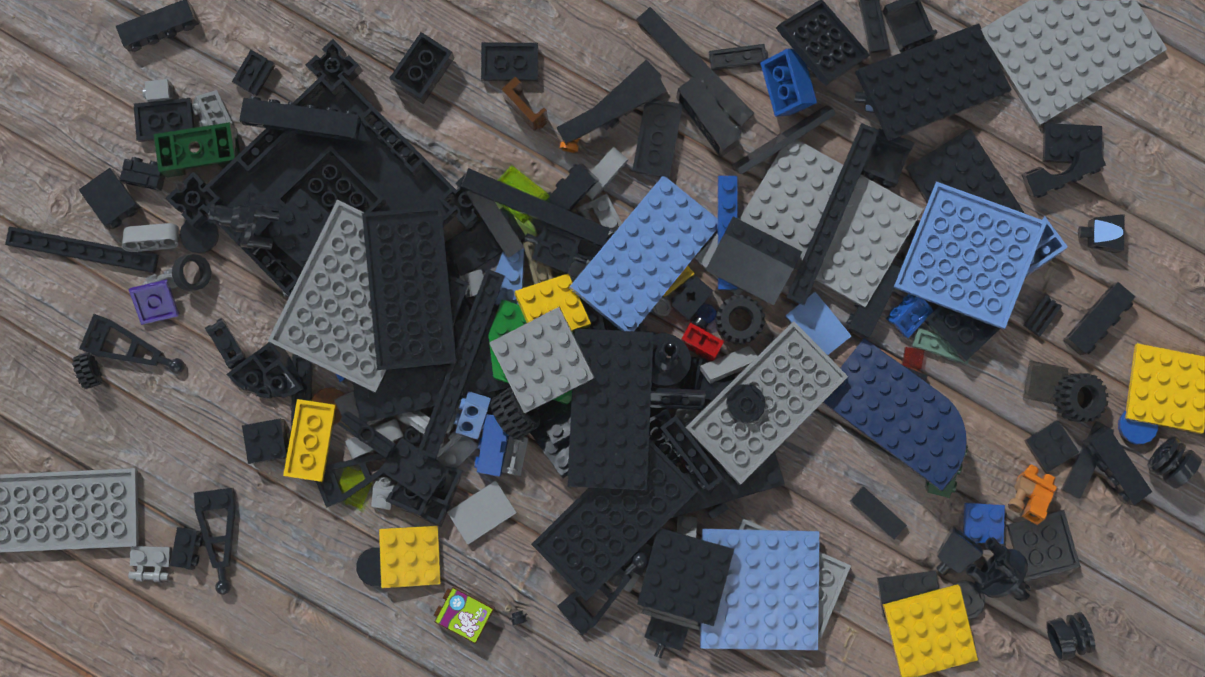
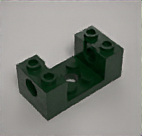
(217, 146)

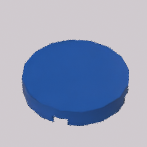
(1136, 431)

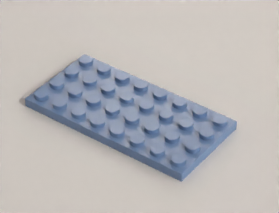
(645, 255)

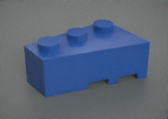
(491, 447)

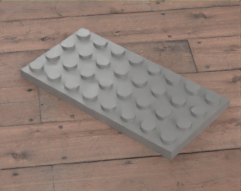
(794, 381)
(69, 510)

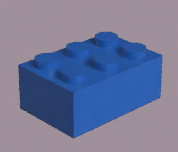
(788, 83)

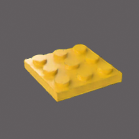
(549, 295)
(409, 556)

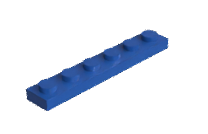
(726, 210)

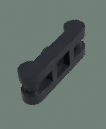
(225, 343)

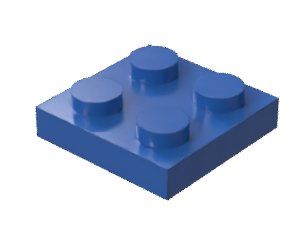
(984, 522)

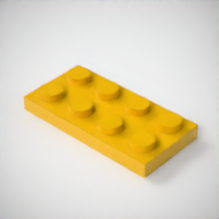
(309, 440)

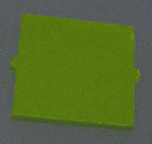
(350, 478)

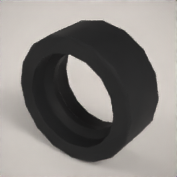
(178, 276)

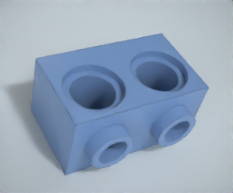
(473, 415)

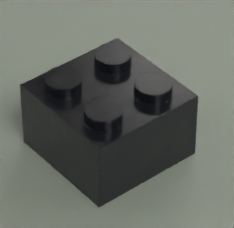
(265, 441)

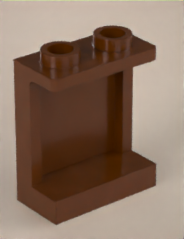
(511, 95)

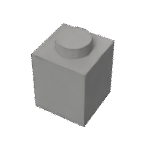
(158, 90)

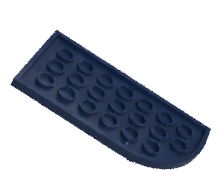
(901, 414)

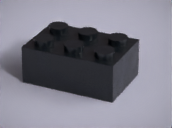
(422, 68)

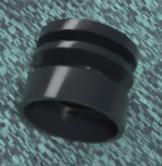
(1174, 462)
(1070, 636)

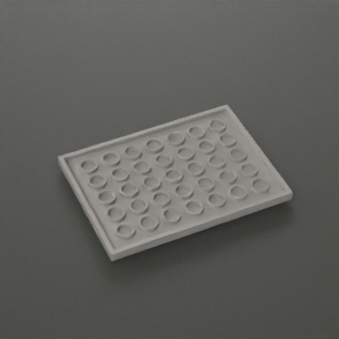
(1069, 49)
(868, 235)
(331, 305)

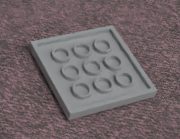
(542, 360)

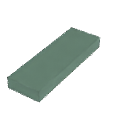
(934, 344)

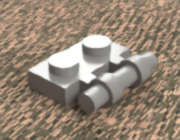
(150, 556)

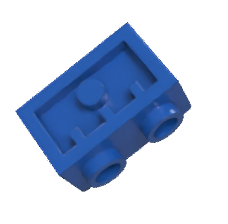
(909, 314)

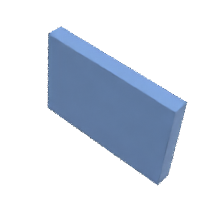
(819, 323)

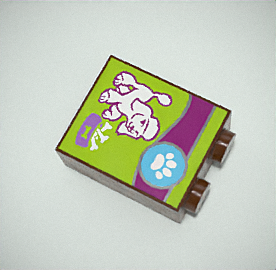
(463, 614)

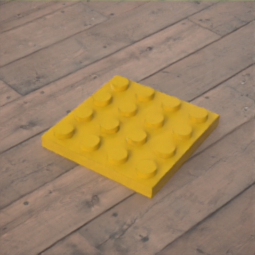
(1167, 389)
(930, 632)

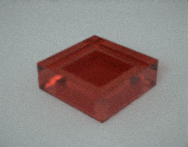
(913, 358)

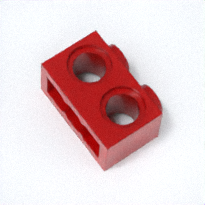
(702, 342)

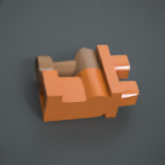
(1037, 490)

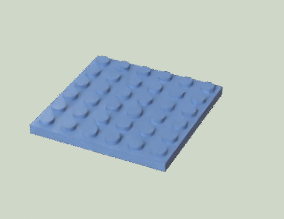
(970, 255)
(768, 591)

